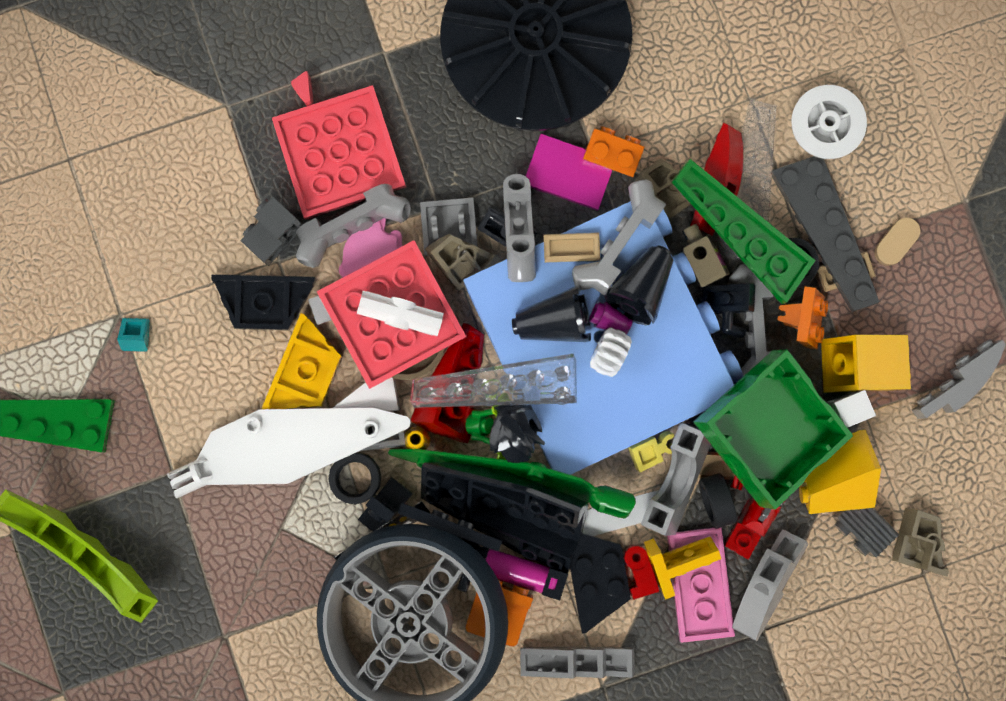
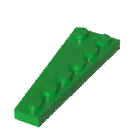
(754, 240)
(58, 422)

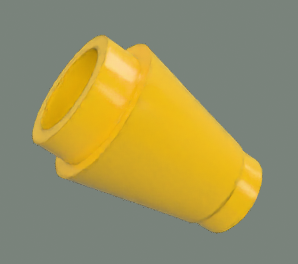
(425, 438)

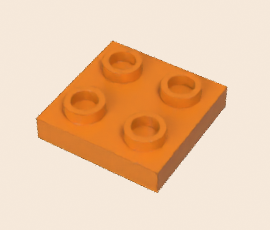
(807, 317)

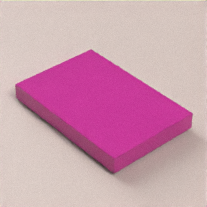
(562, 172)

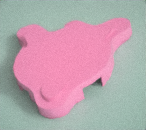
(368, 246)

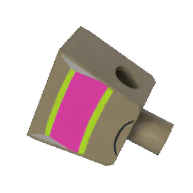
(712, 266)

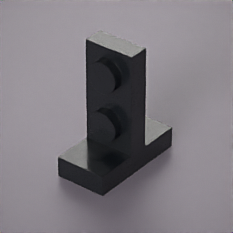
(385, 505)

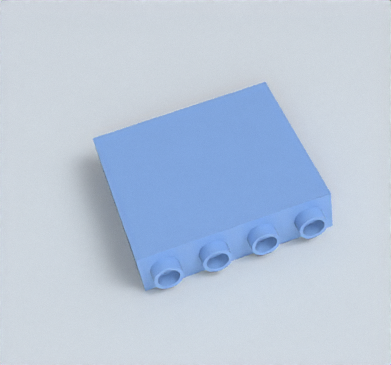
(665, 376)

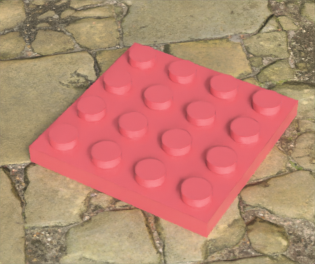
(337, 151)
(377, 347)

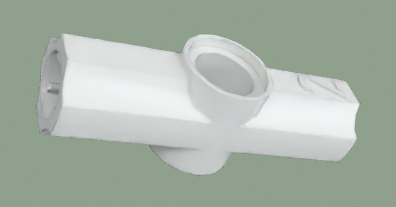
(400, 313)

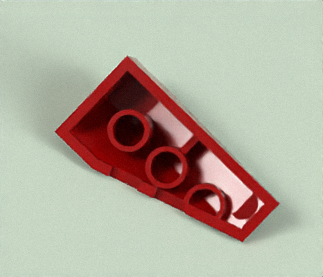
(459, 357)

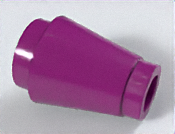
(606, 316)

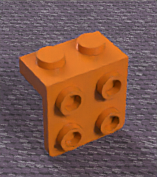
(517, 603)

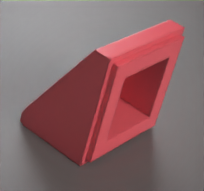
(303, 88)

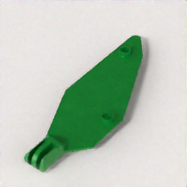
(601, 498)

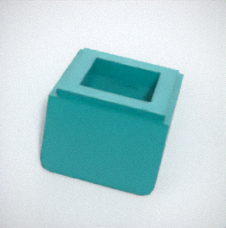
(134, 334)

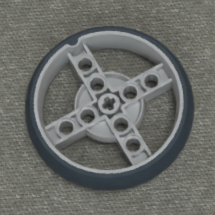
(349, 574)

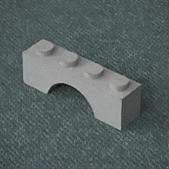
(670, 502)

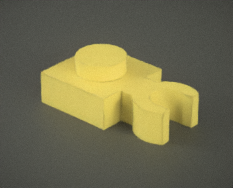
(649, 451)

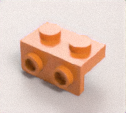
(614, 152)

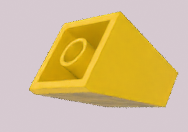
(866, 363)
(845, 480)

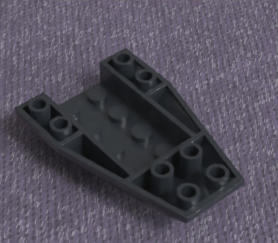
(510, 508)

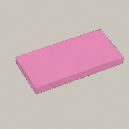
(703, 593)

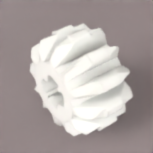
(610, 352)

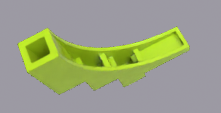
(83, 552)

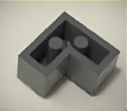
(272, 232)

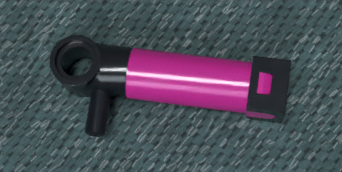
(520, 573)

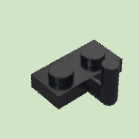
(730, 300)

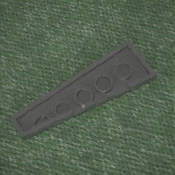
(819, 210)

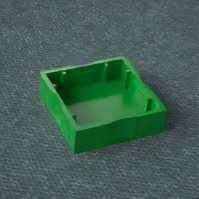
(773, 429)

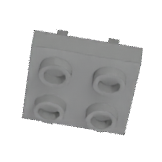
(448, 217)

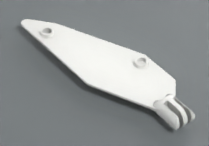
(283, 445)

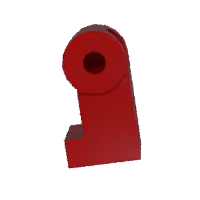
(642, 572)

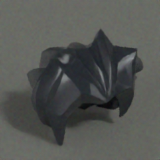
(515, 432)

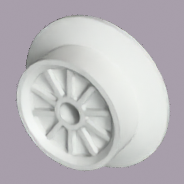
(840, 110)

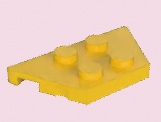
(303, 370)

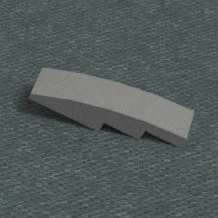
(577, 662)

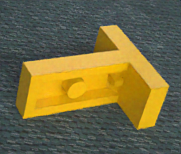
(680, 561)

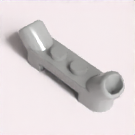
(645, 211)
(519, 229)
(317, 237)
(755, 338)

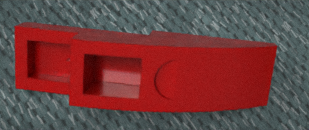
(725, 166)

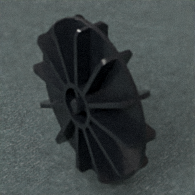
(536, 59)

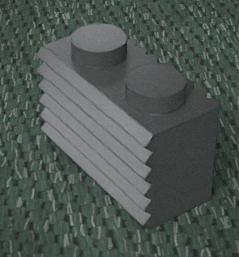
(867, 529)

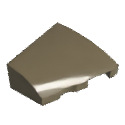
(661, 176)
(459, 259)
(920, 542)

